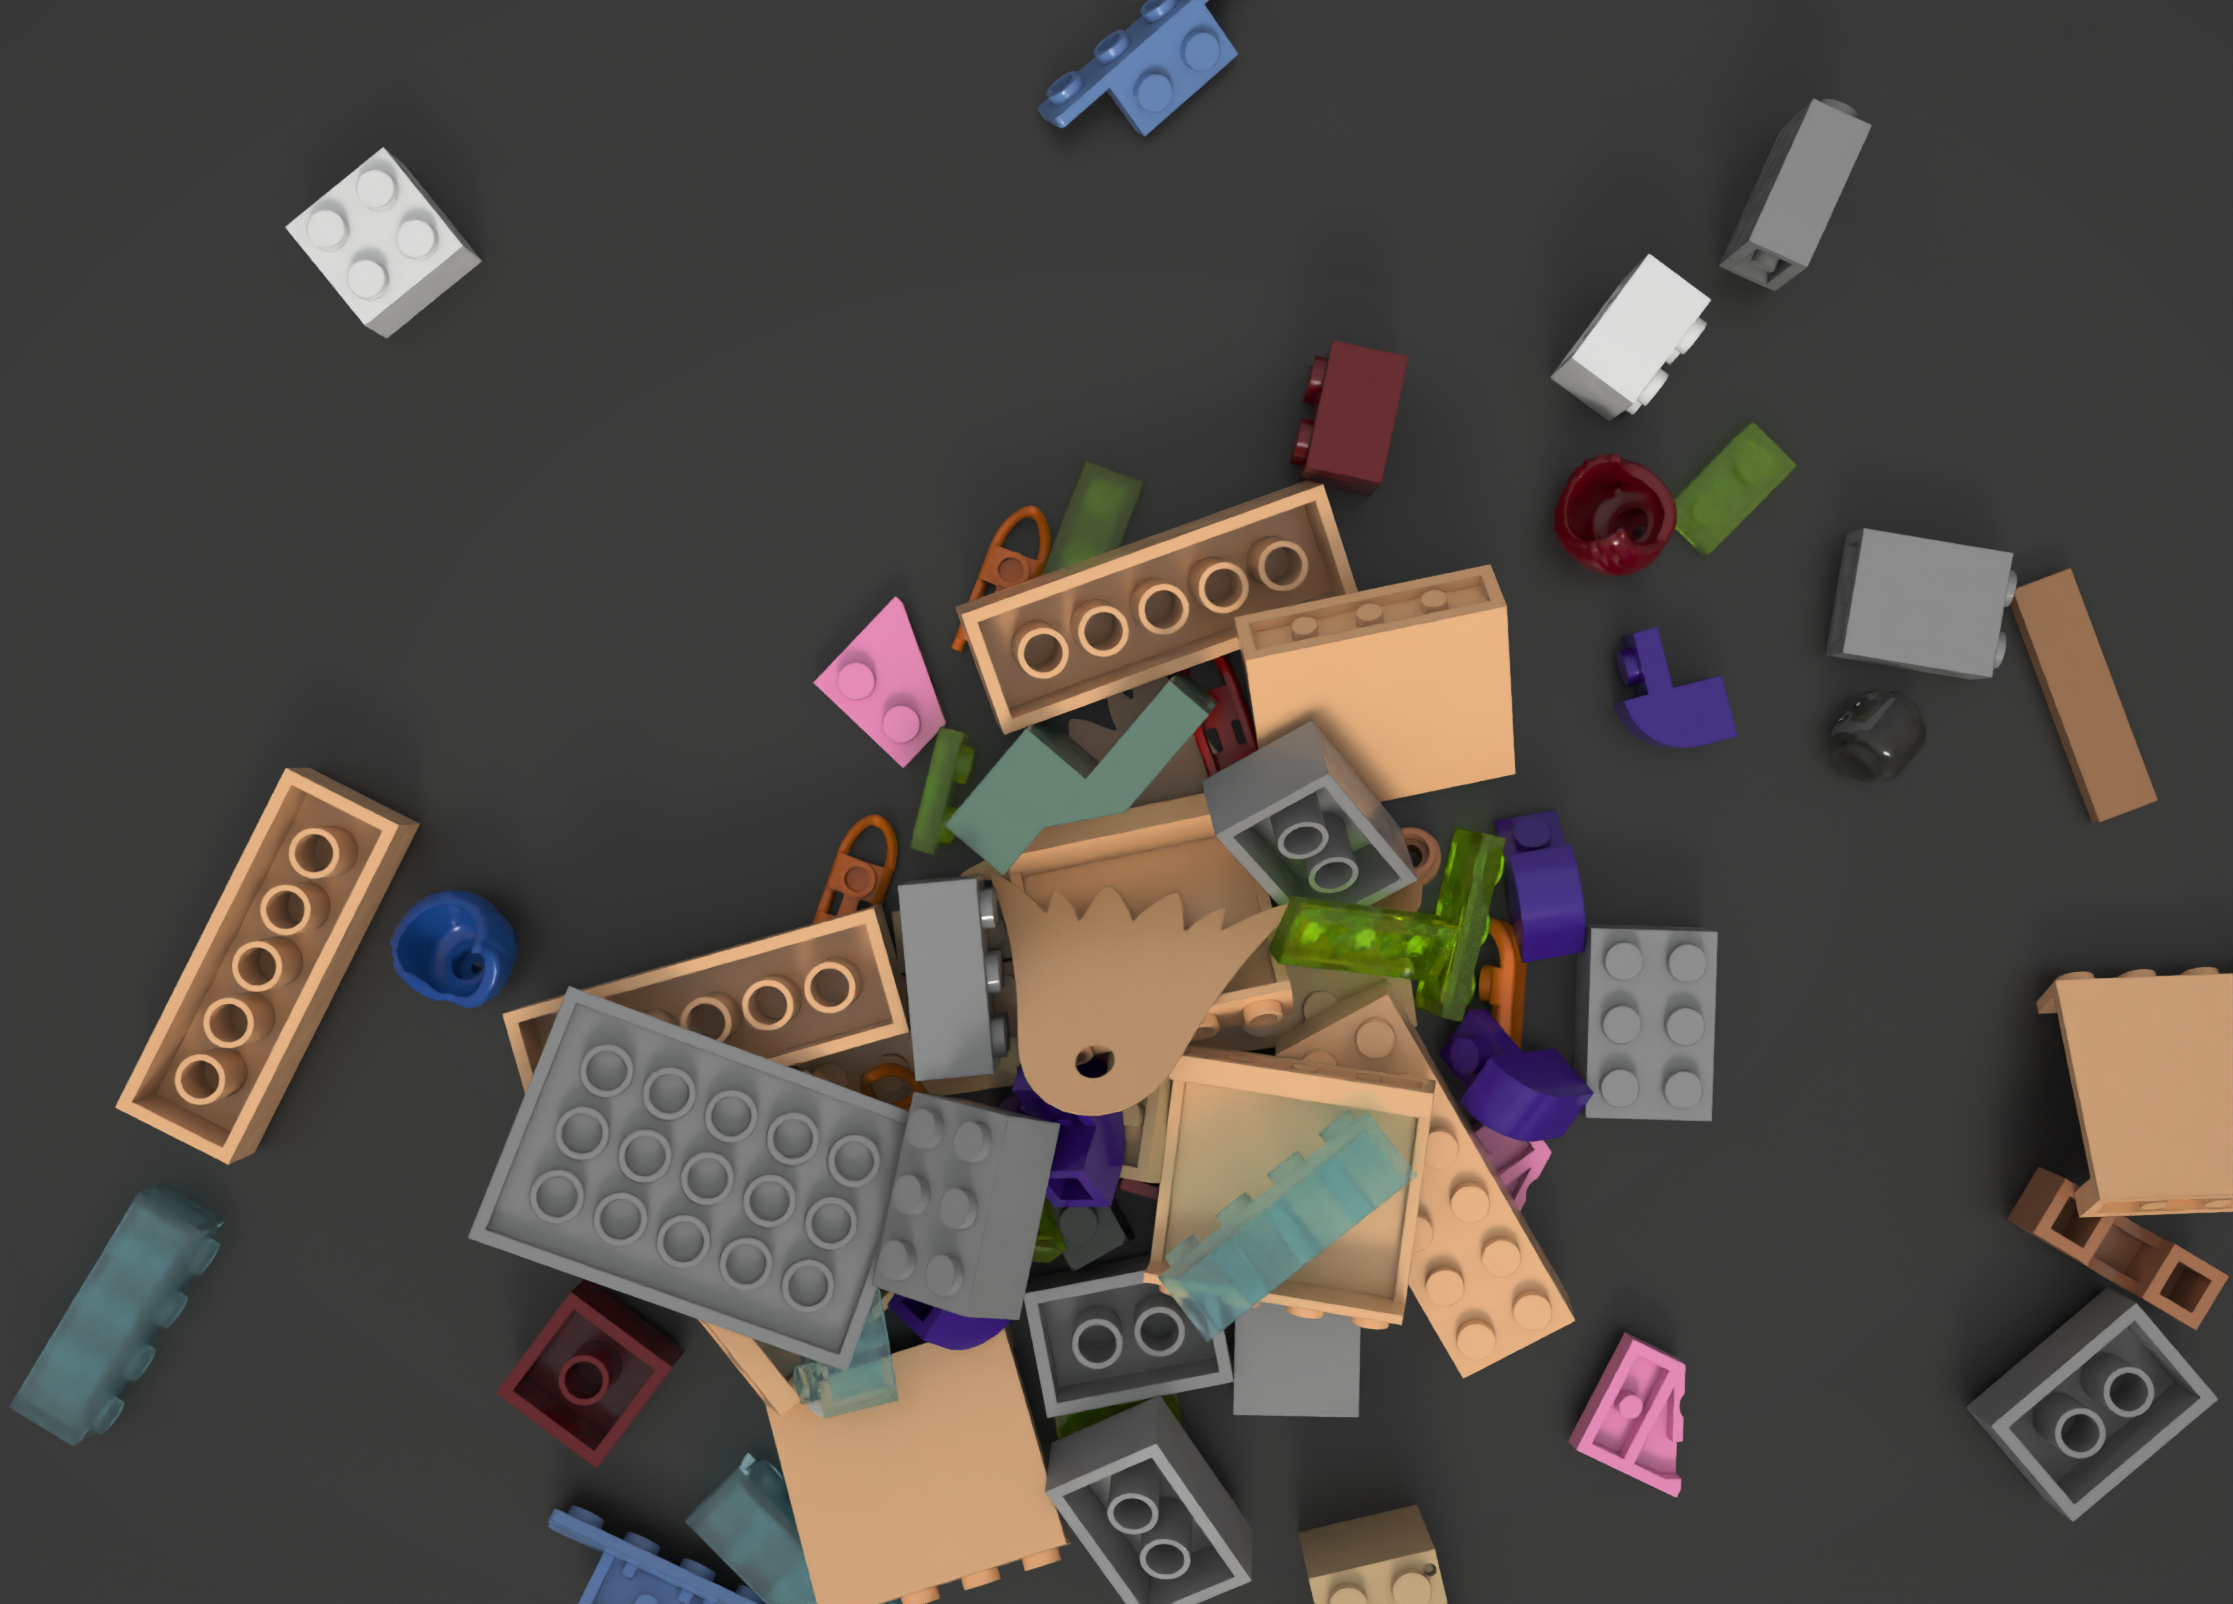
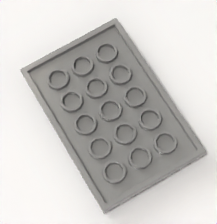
(698, 1179)

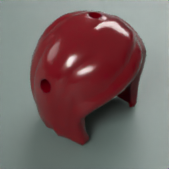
(1597, 505)

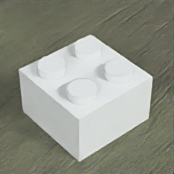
(383, 243)
(1631, 337)

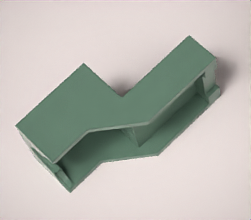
(1056, 782)

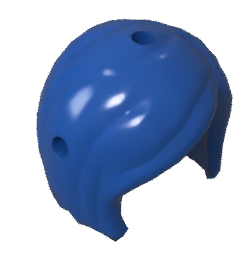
(447, 943)

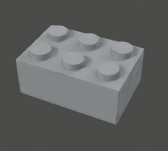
(1308, 823)
(953, 977)
(1646, 1021)
(966, 1206)
(1115, 1339)
(2092, 1403)
(1150, 1508)

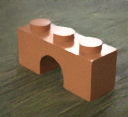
(2119, 1250)

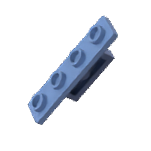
(1146, 66)
(635, 1574)

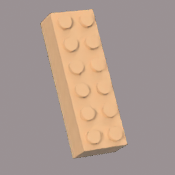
(1151, 605)
(267, 965)
(772, 996)
(1472, 1248)

